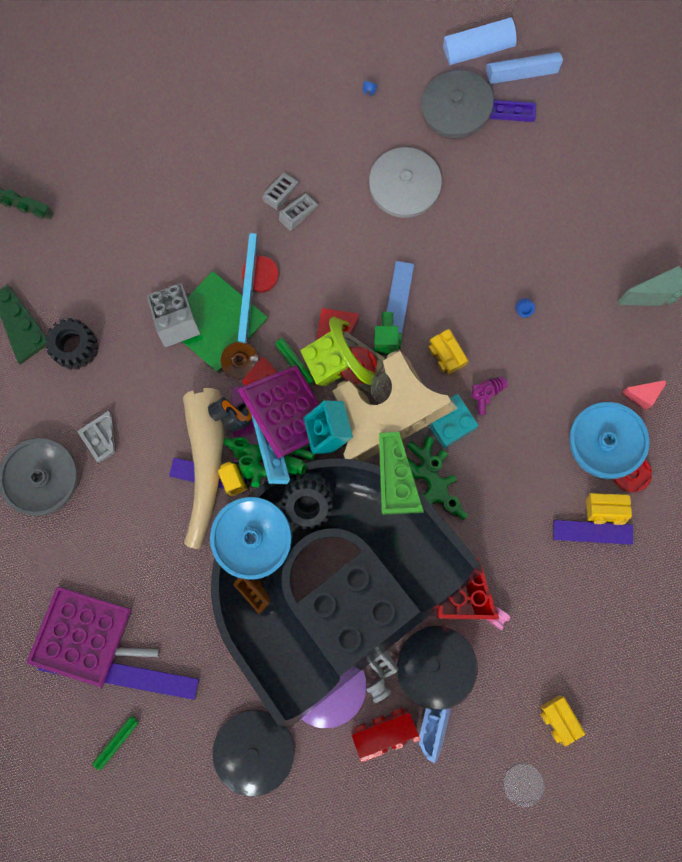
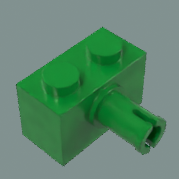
(387, 337)

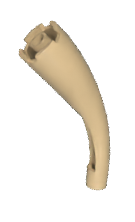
(207, 448)

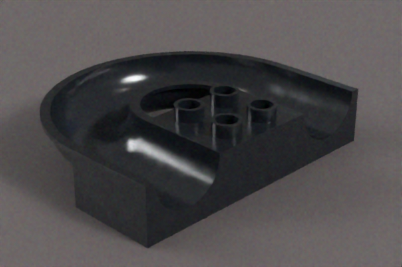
(313, 647)

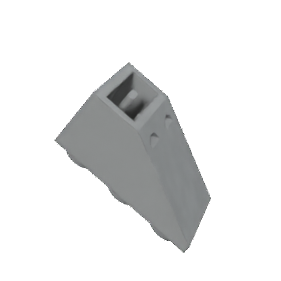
(172, 315)

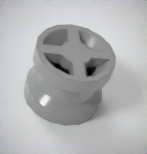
(378, 690)

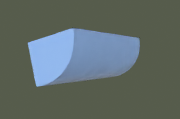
(480, 41)
(524, 67)

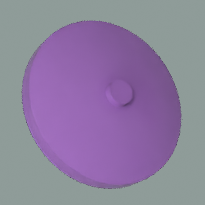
(340, 705)

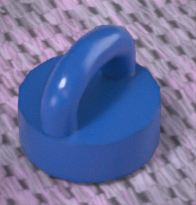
(525, 307)

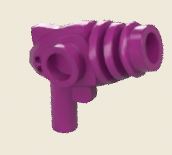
(486, 390)

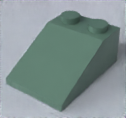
(656, 291)

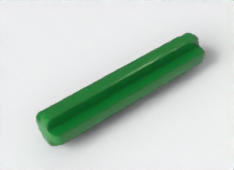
(293, 360)
(115, 743)

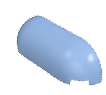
(433, 732)

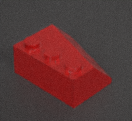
(470, 603)
(384, 733)

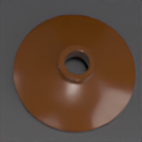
(237, 368)

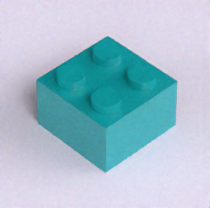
(454, 425)
(328, 427)

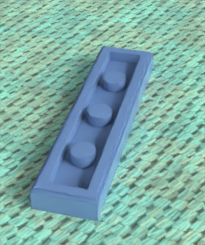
(400, 292)

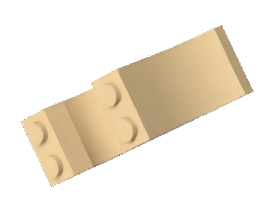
(405, 411)

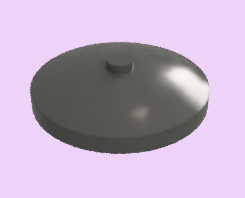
(457, 104)
(38, 477)

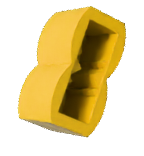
(232, 479)

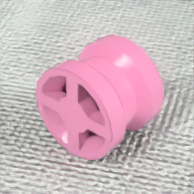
(503, 618)

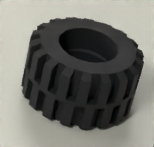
(64, 331)
(303, 514)

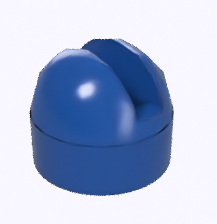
(369, 86)

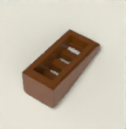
(248, 589)

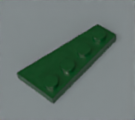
(11, 198)
(21, 328)

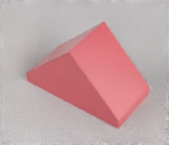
(644, 394)

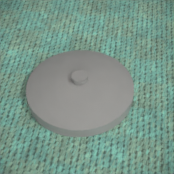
(405, 182)

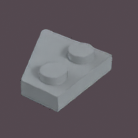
(99, 437)

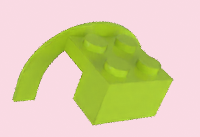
(332, 355)

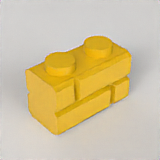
(447, 352)
(609, 508)
(562, 720)

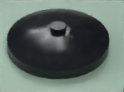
(437, 668)
(253, 753)

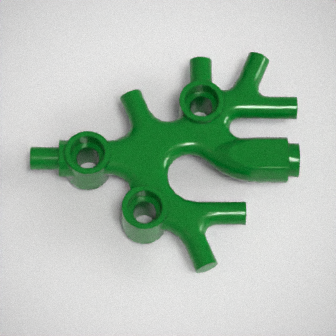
(250, 457)
(436, 486)

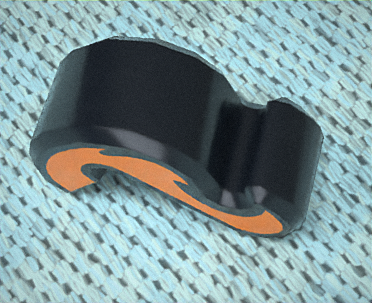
(232, 417)

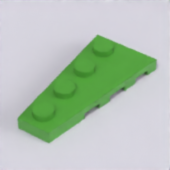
(397, 482)

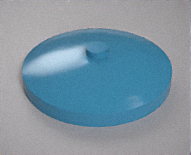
(609, 440)
(251, 538)

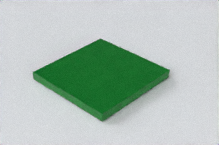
(218, 319)

